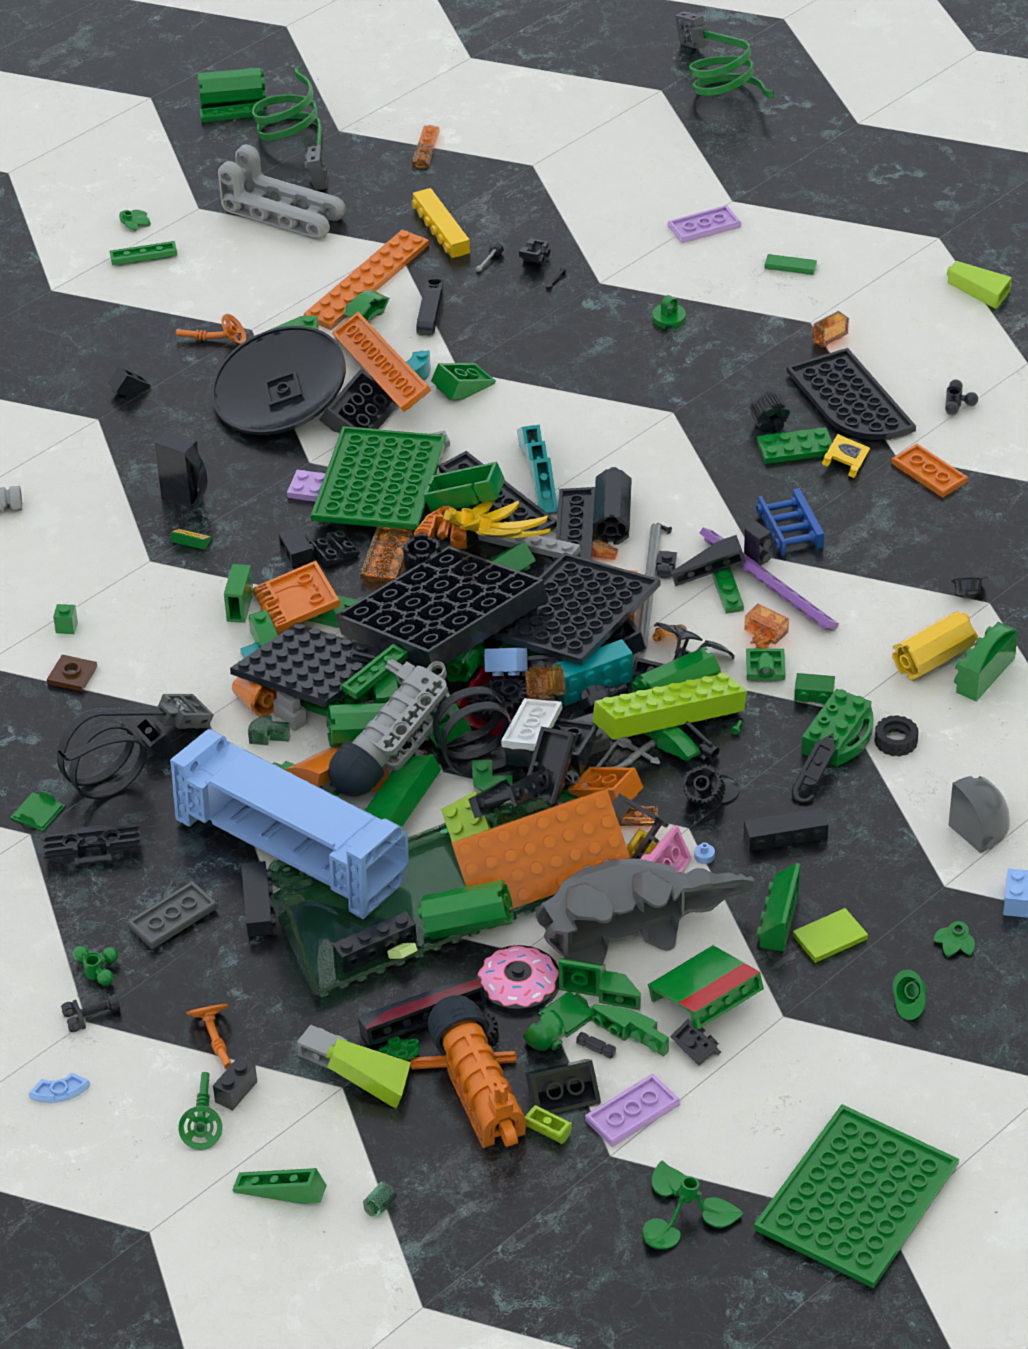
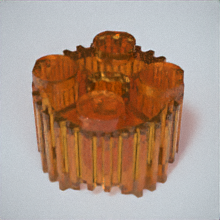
(545, 681)

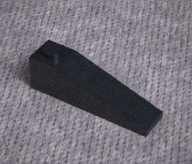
(715, 558)

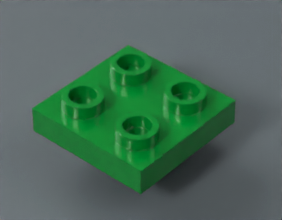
(765, 664)

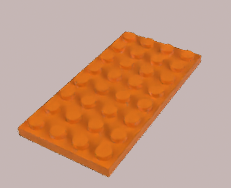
(543, 847)

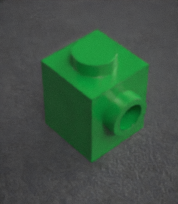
(65, 619)

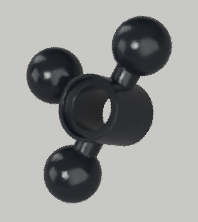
(954, 397)

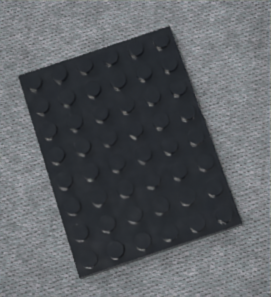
(582, 608)

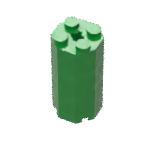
(231, 86)
(688, 667)
(349, 721)
(466, 909)

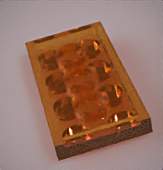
(385, 554)

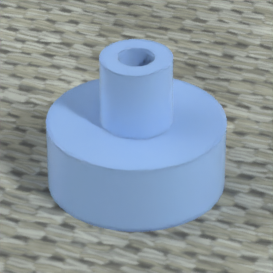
(704, 853)

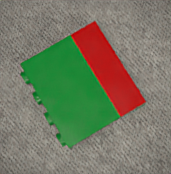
(708, 985)

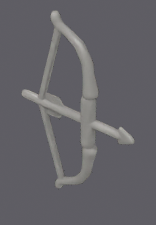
(638, 752)

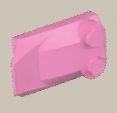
(671, 851)

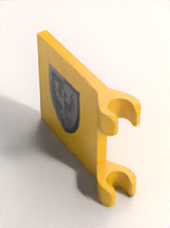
(847, 452)

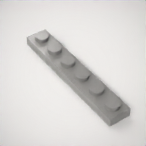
(537, 544)

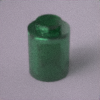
(379, 1199)

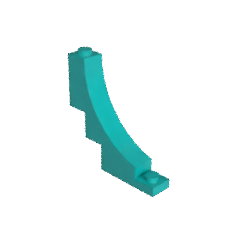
(539, 465)

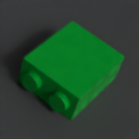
(238, 593)

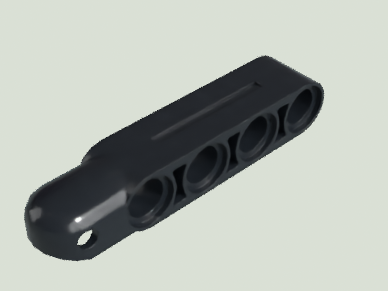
(430, 307)

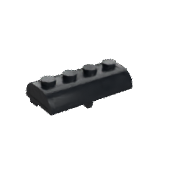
(553, 756)

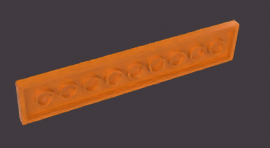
(368, 276)
(381, 362)

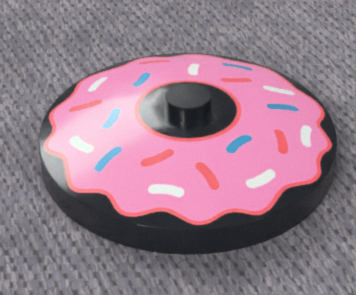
(519, 979)

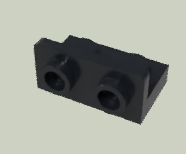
(694, 1042)

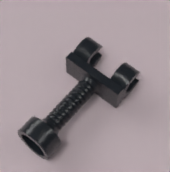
(78, 1022)

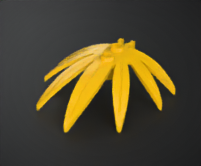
(483, 523)

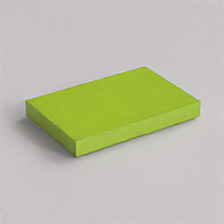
(830, 935)

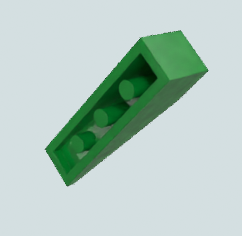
(262, 627)
(290, 1185)

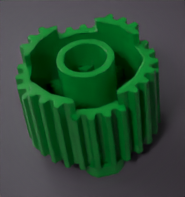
(463, 666)

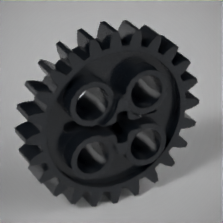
(510, 692)

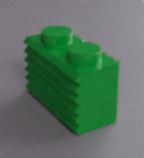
(813, 687)

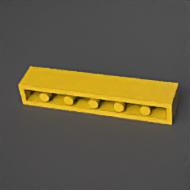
(441, 223)

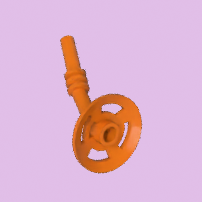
(230, 331)
(208, 1016)

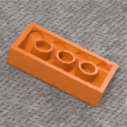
(315, 767)

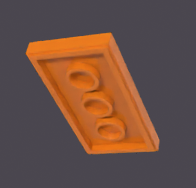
(929, 470)

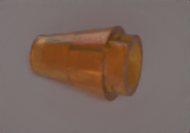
(603, 550)

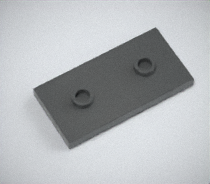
(172, 915)

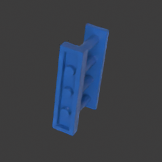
(803, 512)

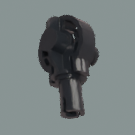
(599, 692)

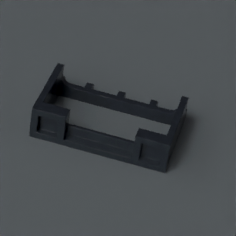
(622, 805)

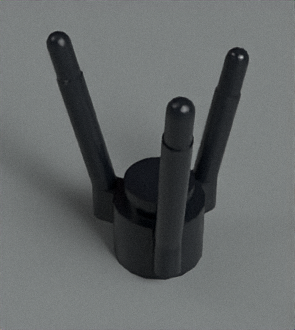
(707, 748)

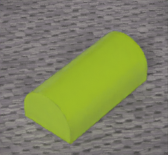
(548, 1124)

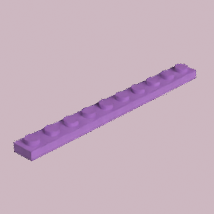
(776, 584)

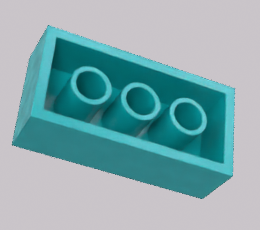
(607, 666)

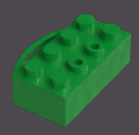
(986, 661)
(845, 717)

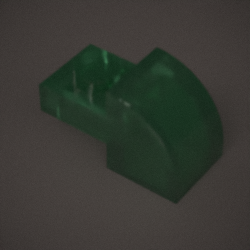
(264, 729)

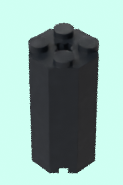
(612, 506)

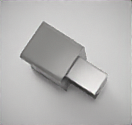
(290, 710)

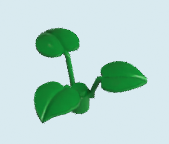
(670, 1181)

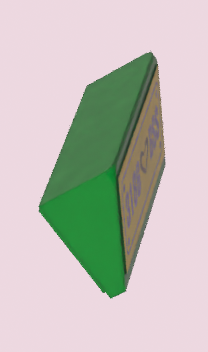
(190, 538)

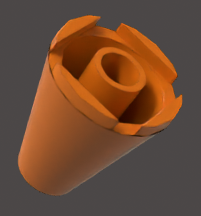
(255, 696)

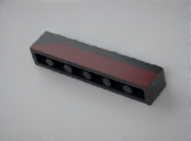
(415, 1011)

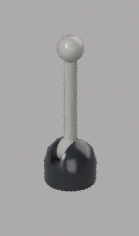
(493, 252)

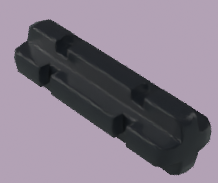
(596, 1045)

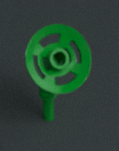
(201, 1121)

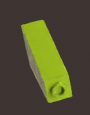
(979, 283)
(369, 1069)

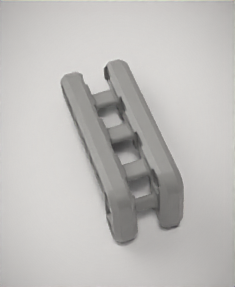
(274, 201)

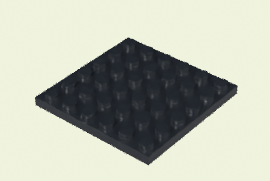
(304, 664)

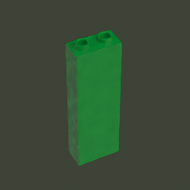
(404, 789)

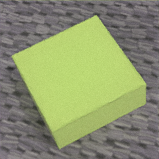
(402, 950)

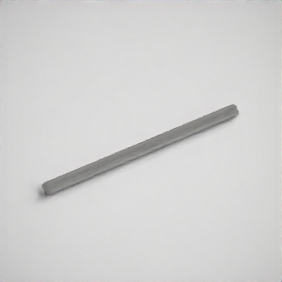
(650, 571)

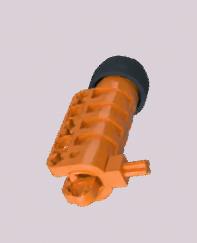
(478, 1078)

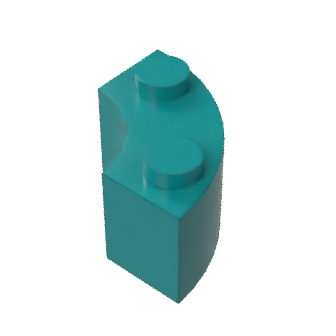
(420, 363)

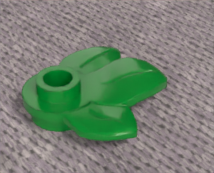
(134, 218)
(953, 940)

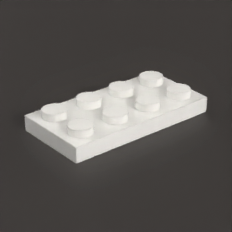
(527, 723)

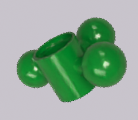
(94, 962)

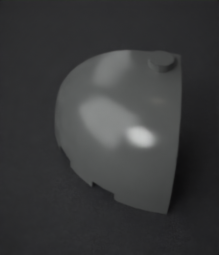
(978, 812)

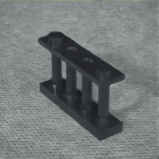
(503, 792)

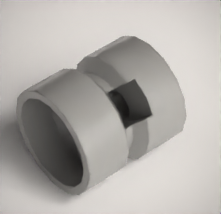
(10, 498)

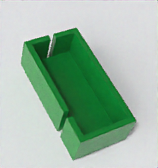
(464, 487)

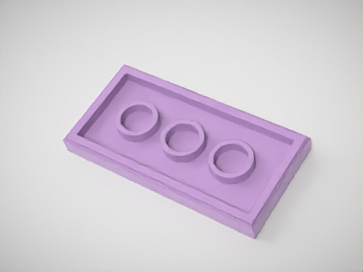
(704, 224)
(632, 1110)

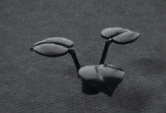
(682, 633)

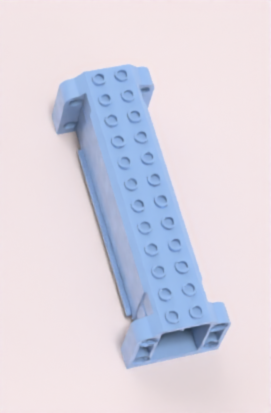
(290, 820)

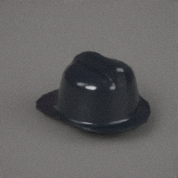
(968, 586)

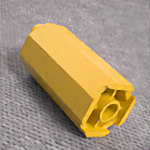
(934, 645)

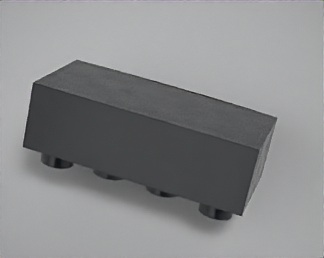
(180, 469)

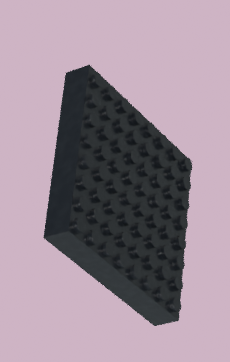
(442, 607)

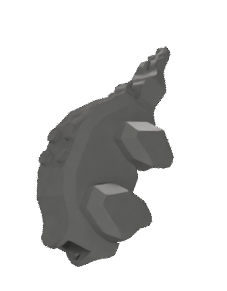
(627, 897)

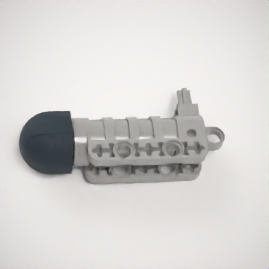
(359, 764)

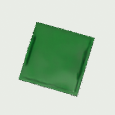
(38, 810)
(573, 1011)

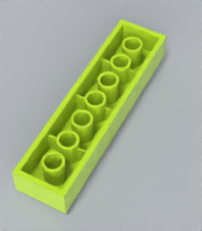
(669, 706)

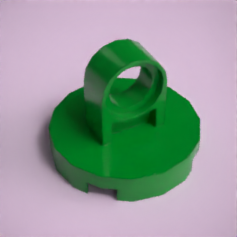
(669, 313)

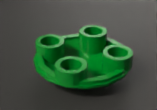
(401, 1049)

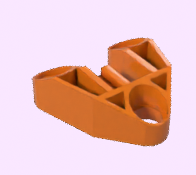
(435, 522)

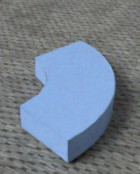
(60, 1089)

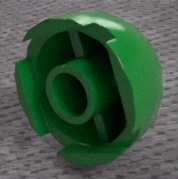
(546, 1033)

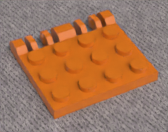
(296, 596)

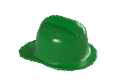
(909, 994)

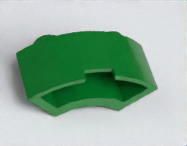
(367, 304)

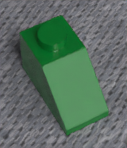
(619, 991)

